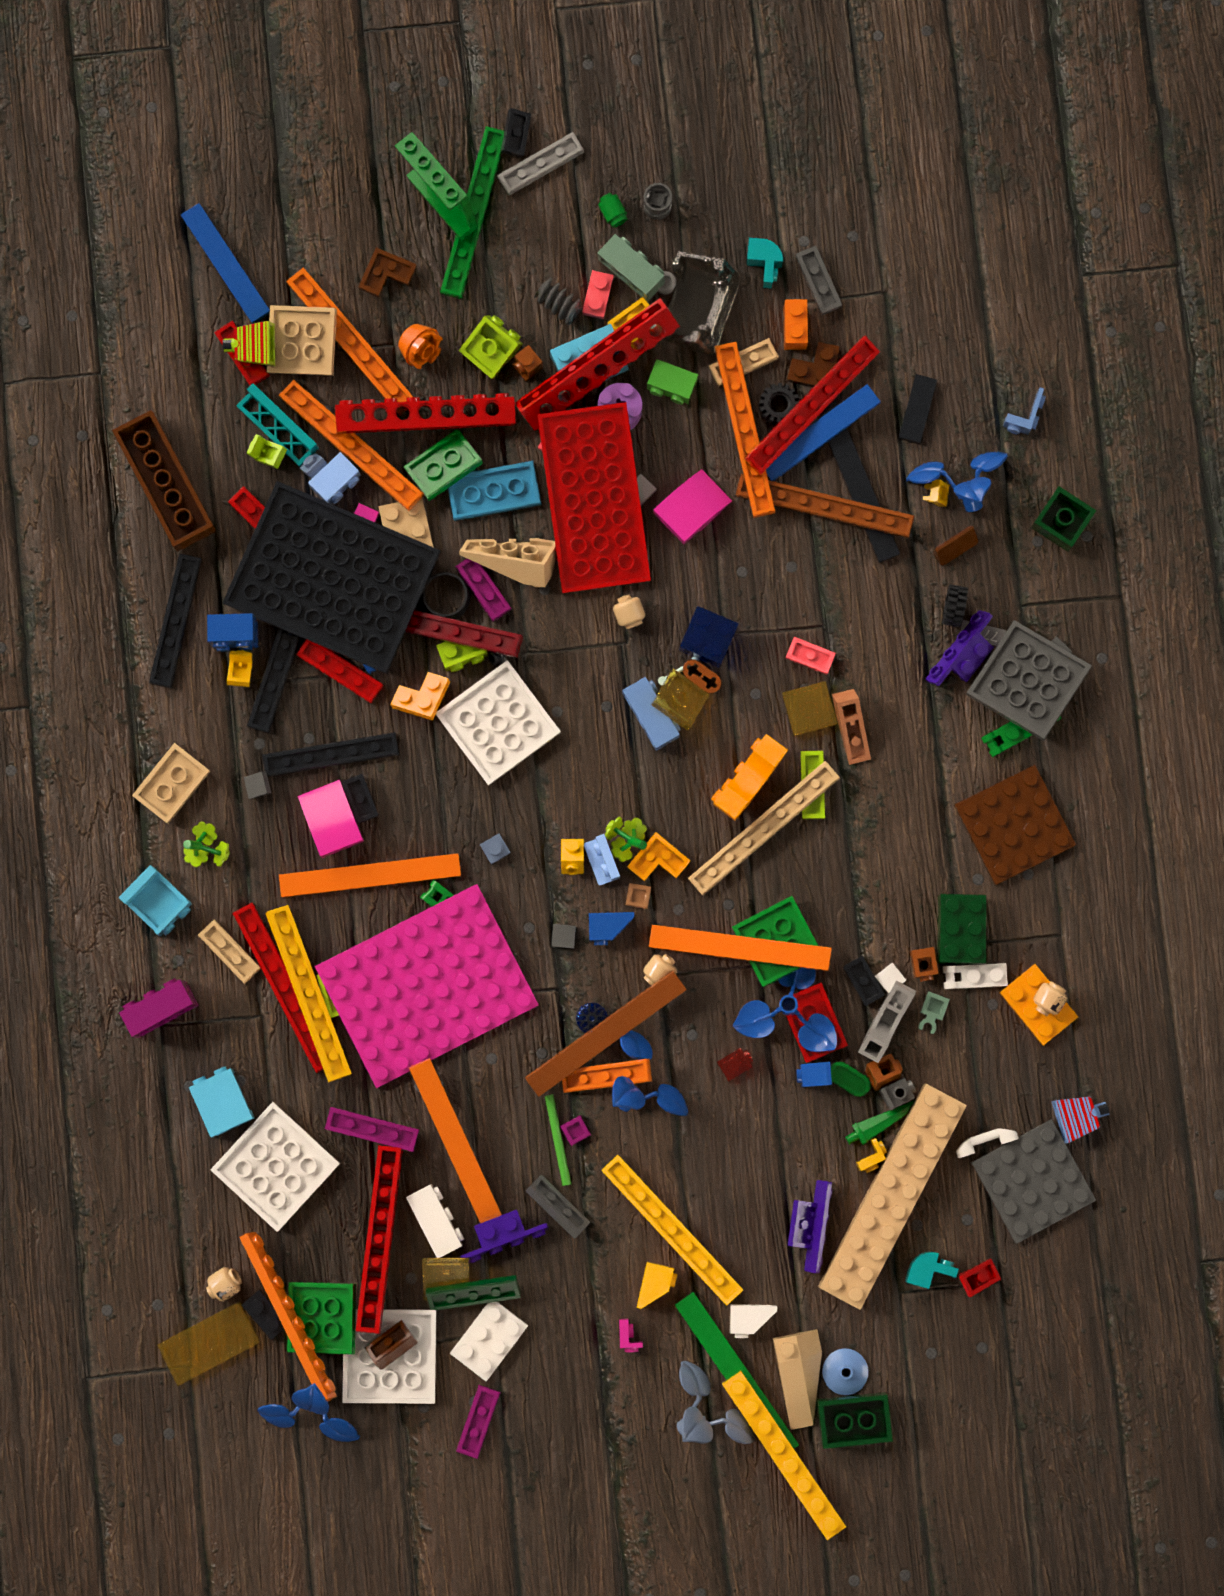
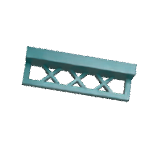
(280, 417)

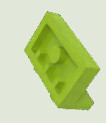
(456, 656)

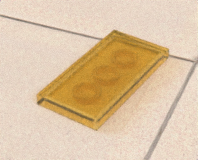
(208, 1343)

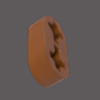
(698, 679)

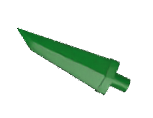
(875, 1125)

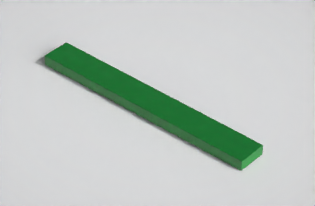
(478, 195)
(722, 1352)

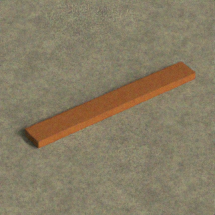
(836, 508)
(605, 1033)

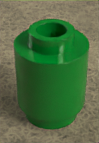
(613, 210)

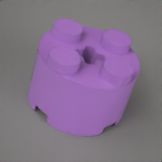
(623, 393)

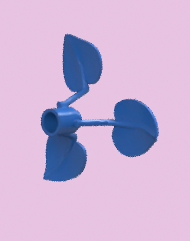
(970, 492)
(756, 1021)
(628, 1096)
(313, 1401)

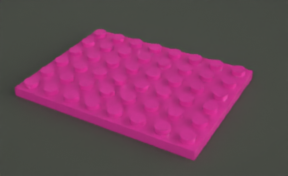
(426, 985)

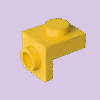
(240, 668)
(572, 856)
(870, 1162)

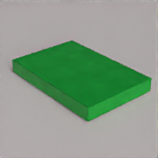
(443, 464)

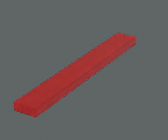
(812, 405)
(277, 976)

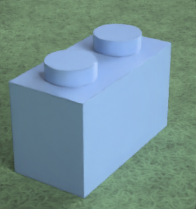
(335, 479)

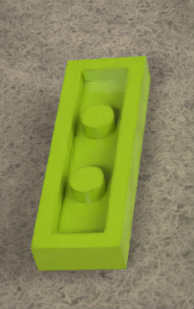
(809, 762)

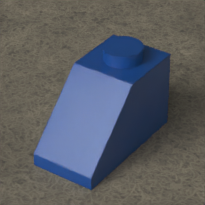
(607, 926)
(814, 1074)

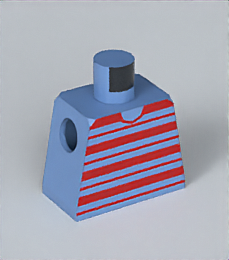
(1078, 1116)

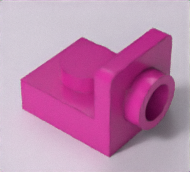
(626, 1332)

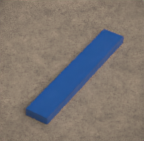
(225, 263)
(824, 430)

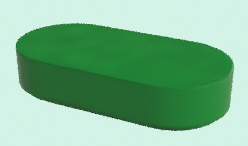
(849, 1079)

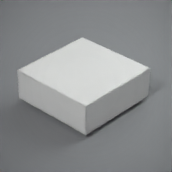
(888, 977)

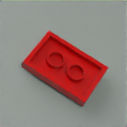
(810, 1002)

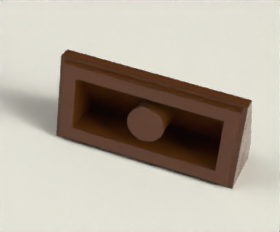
(956, 546)
(391, 1345)

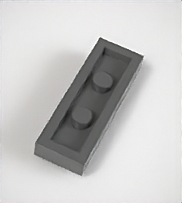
(818, 280)
(557, 1206)

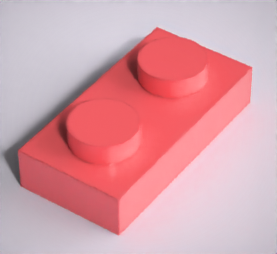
(597, 294)
(810, 655)

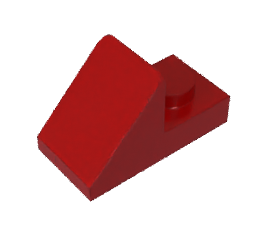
(979, 1277)

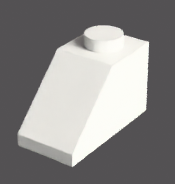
(749, 1318)

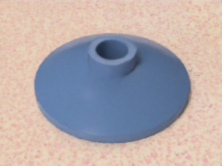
(833, 1369)

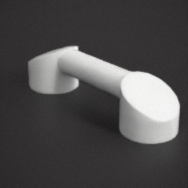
(1004, 1135)

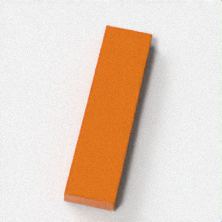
(605, 1075)

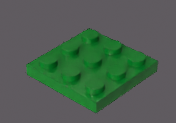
(777, 923)
(327, 1315)

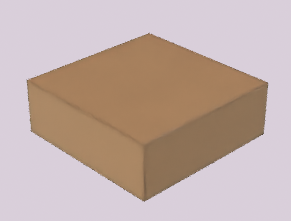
(638, 896)

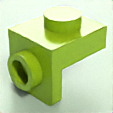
(266, 452)

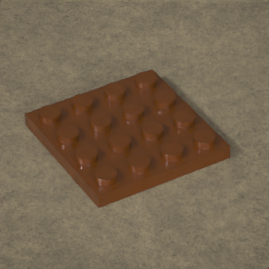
(1014, 825)

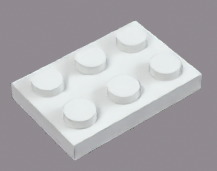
(489, 1339)

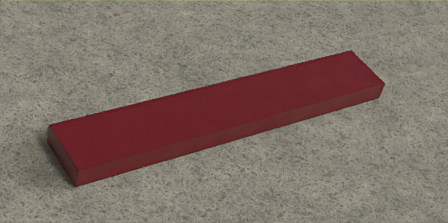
(465, 634)

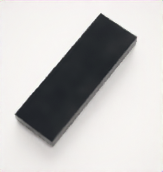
(917, 409)

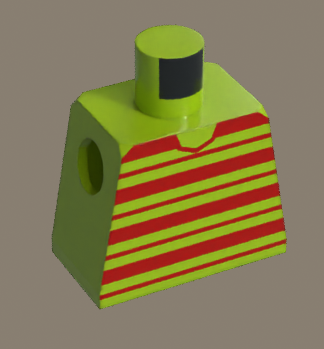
(253, 343)

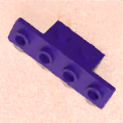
(965, 653)
(809, 1225)
(501, 1232)

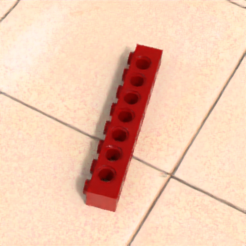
(602, 354)
(502, 401)
(379, 1239)

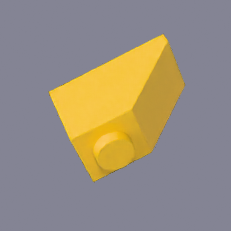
(655, 1283)

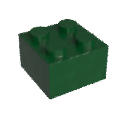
(1063, 519)

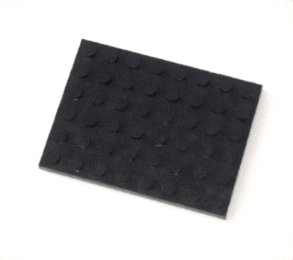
(331, 577)

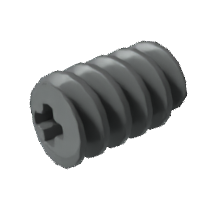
(558, 301)

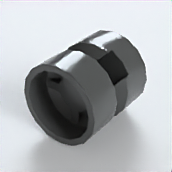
(657, 201)

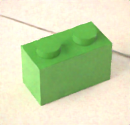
(672, 382)

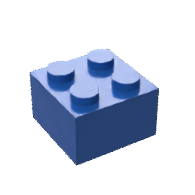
(232, 631)

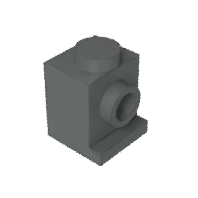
(889, 1096)

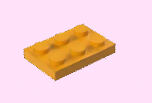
(1020, 997)

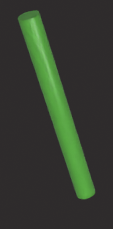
(558, 1141)

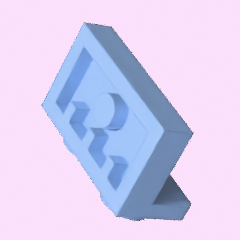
(601, 860)

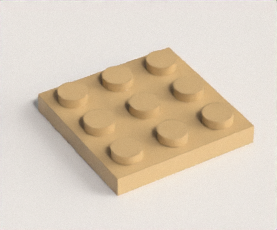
(304, 340)

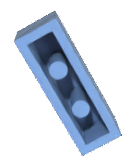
(656, 725)

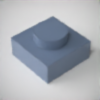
(312, 465)
(495, 848)

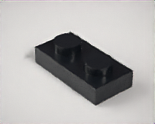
(515, 132)
(360, 798)
(863, 980)
(263, 1314)

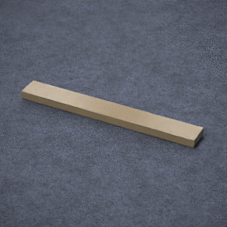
(764, 828)

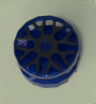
(590, 1016)

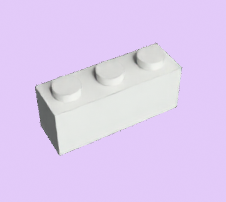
(435, 1220)

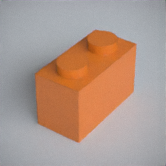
(795, 324)

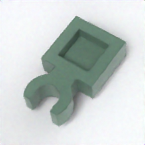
(934, 1008)

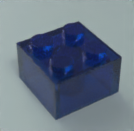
(708, 637)

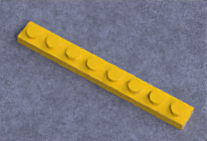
(308, 993)
(672, 1230)
(784, 1455)

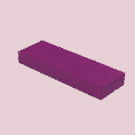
(483, 589)
(478, 1421)

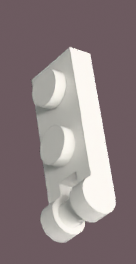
(976, 976)

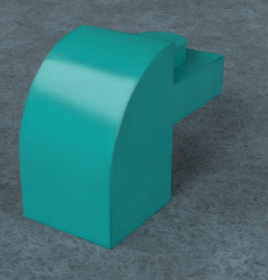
(765, 254)
(923, 1266)

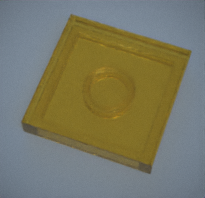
(680, 699)
(809, 708)
(444, 1272)

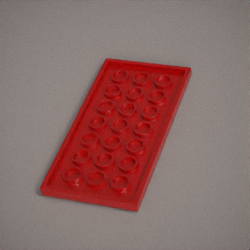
(594, 497)

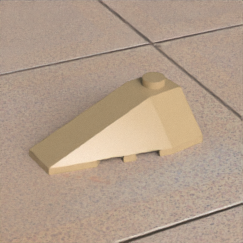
(522, 561)
(799, 1371)

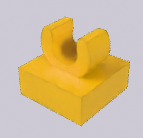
(938, 493)

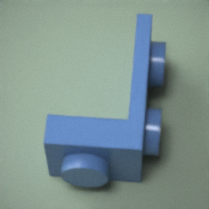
(1018, 424)

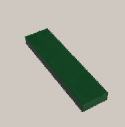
(473, 1293)

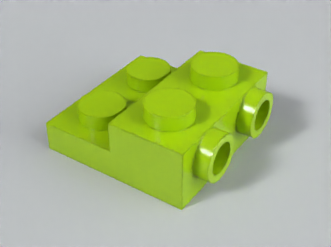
(491, 345)

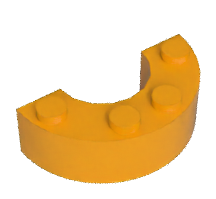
(749, 777)

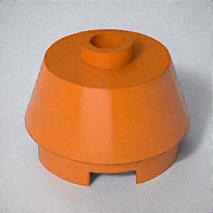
(420, 345)

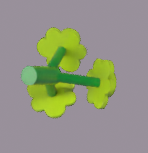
(632, 832)
(197, 853)

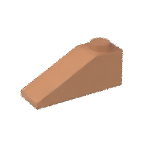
(851, 726)

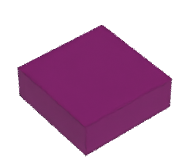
(575, 1130)

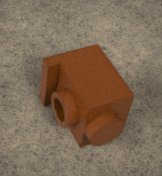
(527, 363)
(927, 955)
(887, 1064)

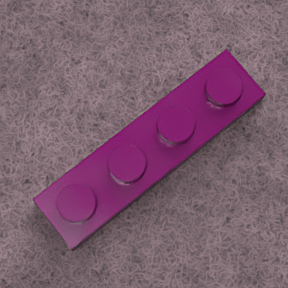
(372, 1129)

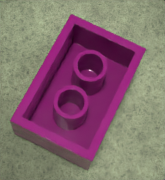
(158, 1008)

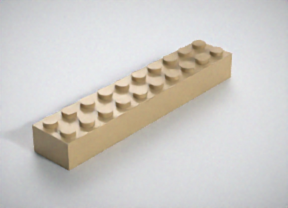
(892, 1196)

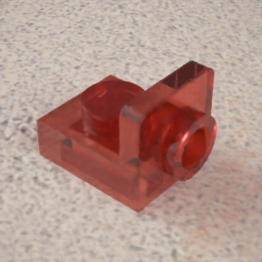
(735, 1063)

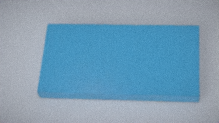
(495, 491)

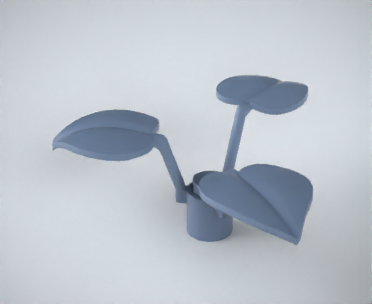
(694, 1425)

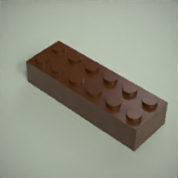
(164, 480)

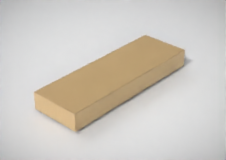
(751, 359)
(229, 951)

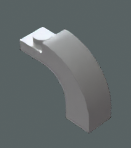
(886, 1021)

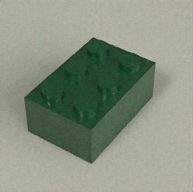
(961, 929)
(854, 1420)

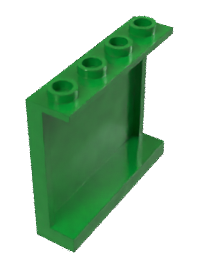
(438, 187)

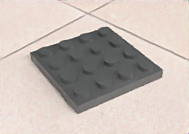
(1029, 680)
(1033, 1181)

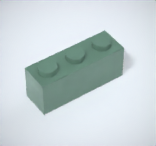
(631, 267)

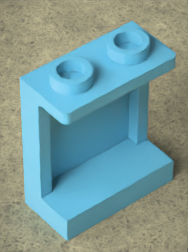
(156, 901)
(220, 1102)

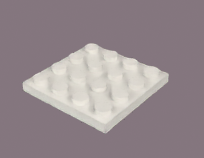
(498, 722)
(275, 1166)
(407, 1378)

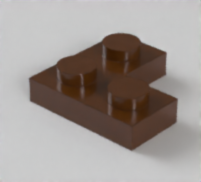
(385, 266)
(811, 373)

